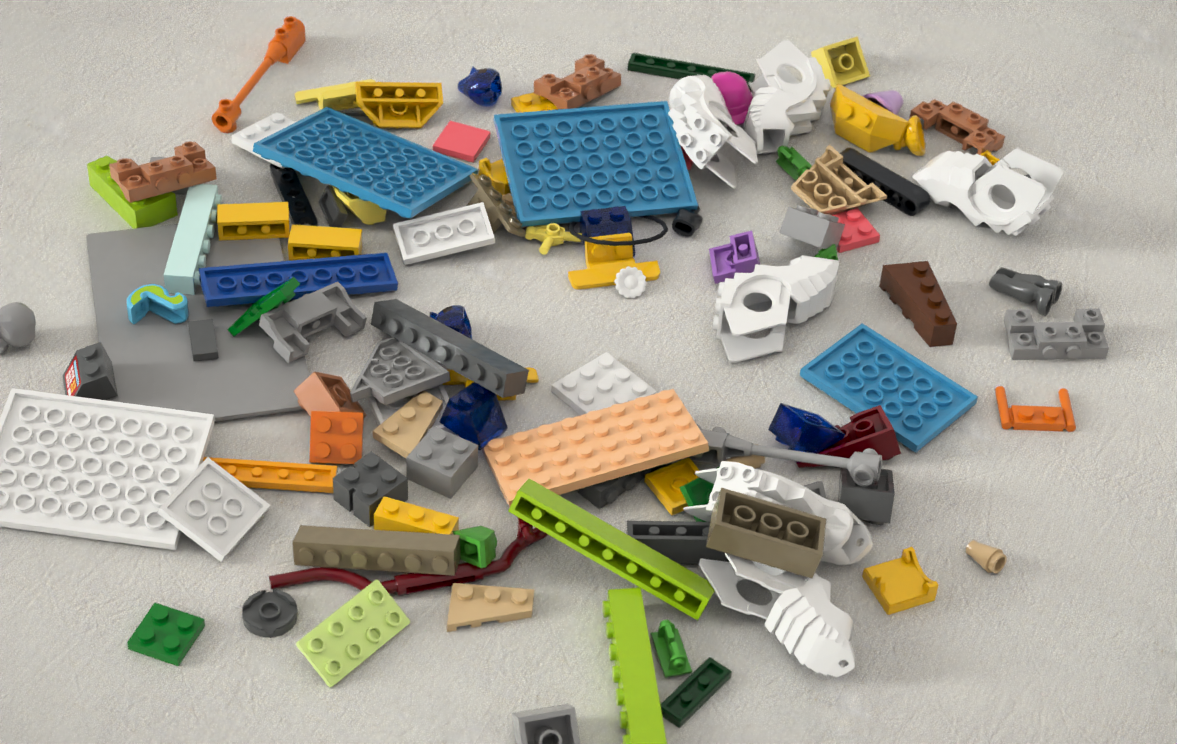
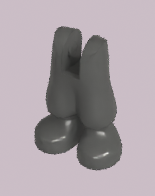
(1027, 288)

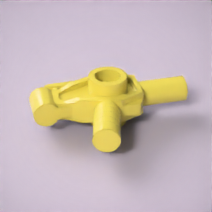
(550, 236)

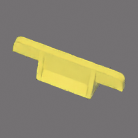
(335, 97)

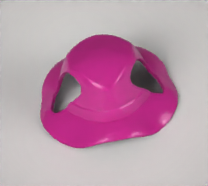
(735, 93)

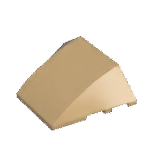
(833, 186)

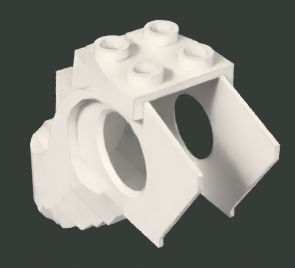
(781, 101)
(701, 126)
(992, 191)
(770, 300)
(843, 528)
(797, 613)

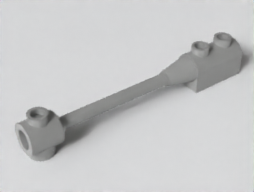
(862, 466)

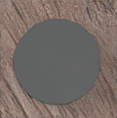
(269, 613)

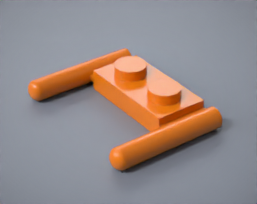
(1036, 417)

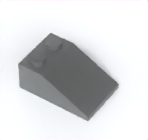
(871, 501)

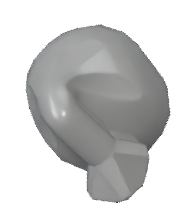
(16, 326)

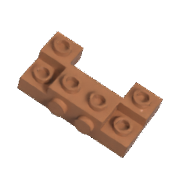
(585, 84)
(960, 125)
(162, 176)

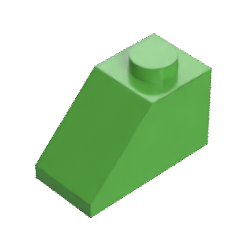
(477, 545)

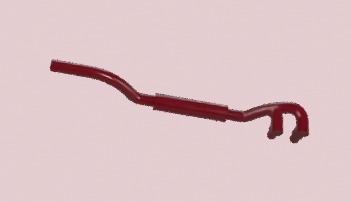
(416, 582)

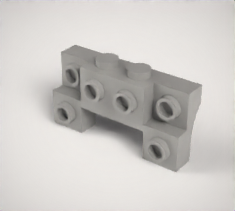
(308, 315)
(1056, 340)

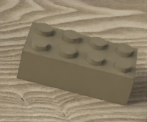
(766, 533)

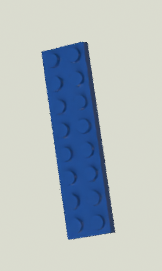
(252, 281)

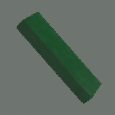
(695, 692)

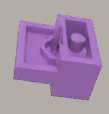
(740, 250)

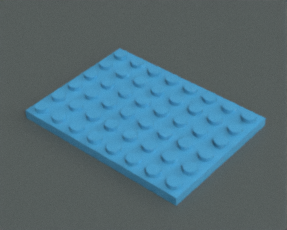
(366, 161)
(593, 161)

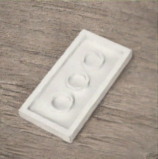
(443, 233)

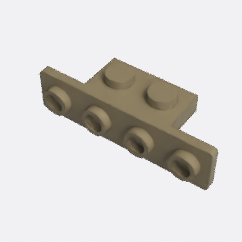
(496, 209)

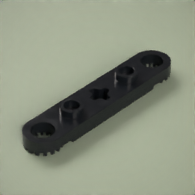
(289, 185)

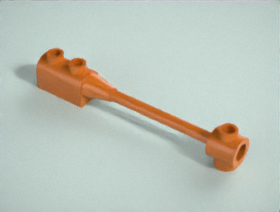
(282, 49)

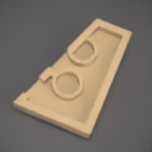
(409, 424)
(483, 603)

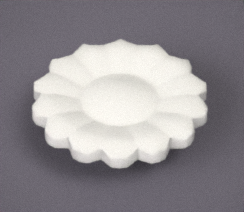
(630, 282)

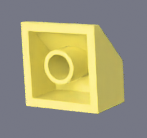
(842, 62)

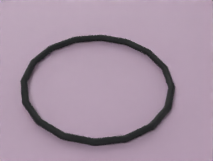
(622, 243)

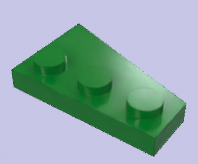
(268, 302)

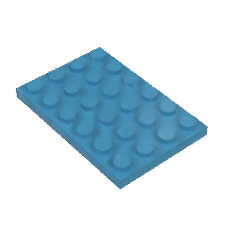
(873, 371)

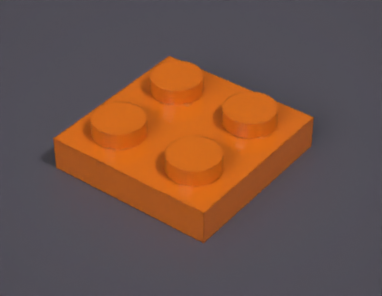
(336, 437)

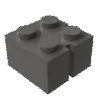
(370, 482)

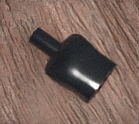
(687, 222)

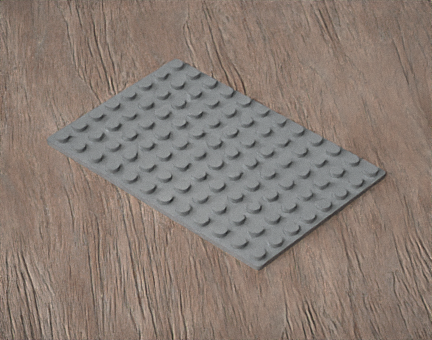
(155, 356)

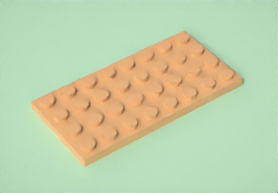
(596, 445)

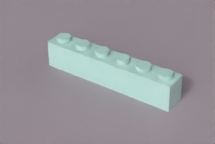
(192, 239)

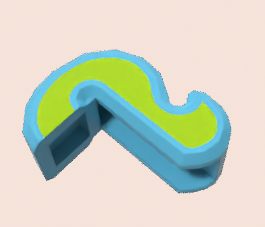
(157, 300)

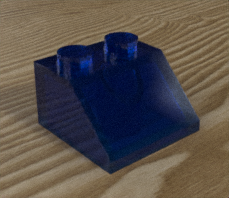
(605, 222)
(475, 415)
(803, 430)

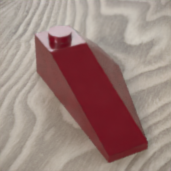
(865, 431)

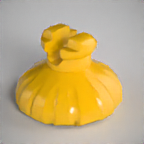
(913, 137)

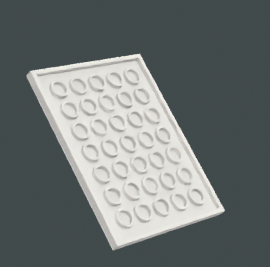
(95, 466)

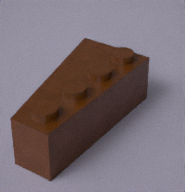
(921, 300)

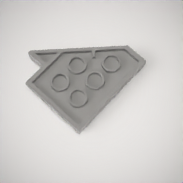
(396, 373)

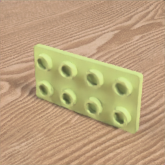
(353, 633)

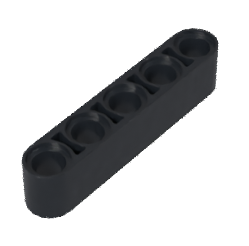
(899, 191)

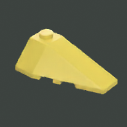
(366, 211)

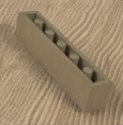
(376, 550)

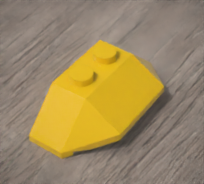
(399, 102)
(864, 121)

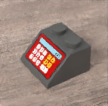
(90, 374)

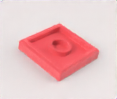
(461, 141)

